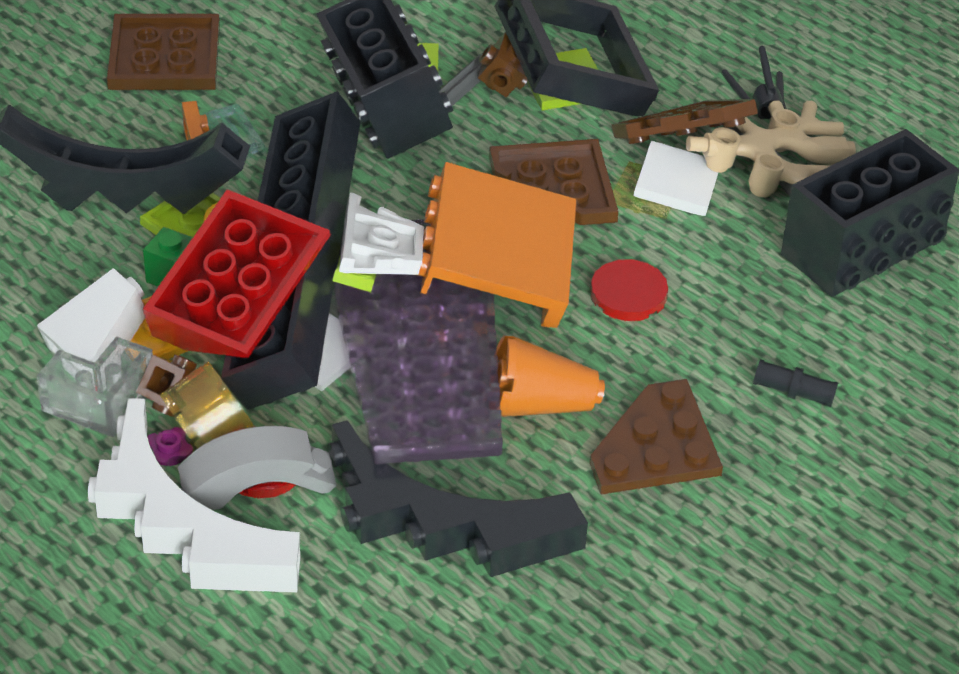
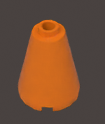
(542, 381)

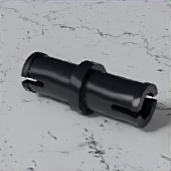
(795, 383)

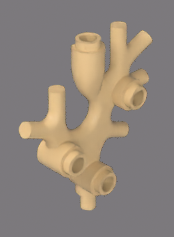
(784, 133)

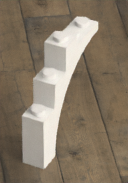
(214, 547)

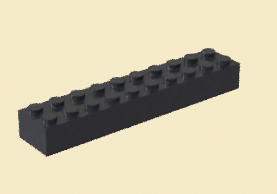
(311, 179)

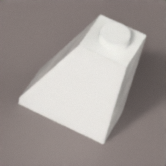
(95, 317)

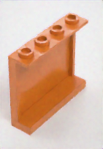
(500, 239)

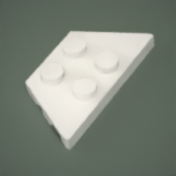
(379, 241)

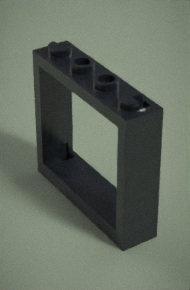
(626, 91)

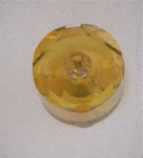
(205, 406)

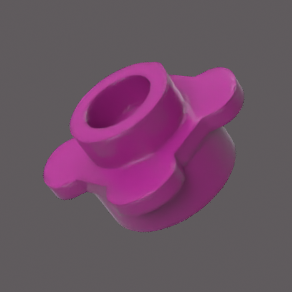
(170, 446)

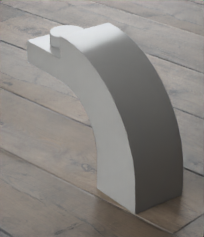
(251, 458)

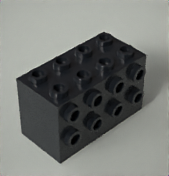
(385, 74)
(869, 212)

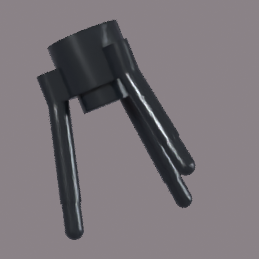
(764, 93)

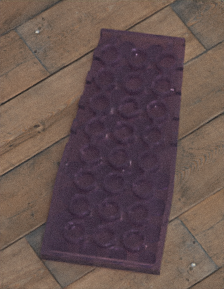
(423, 367)

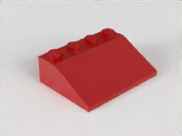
(233, 277)

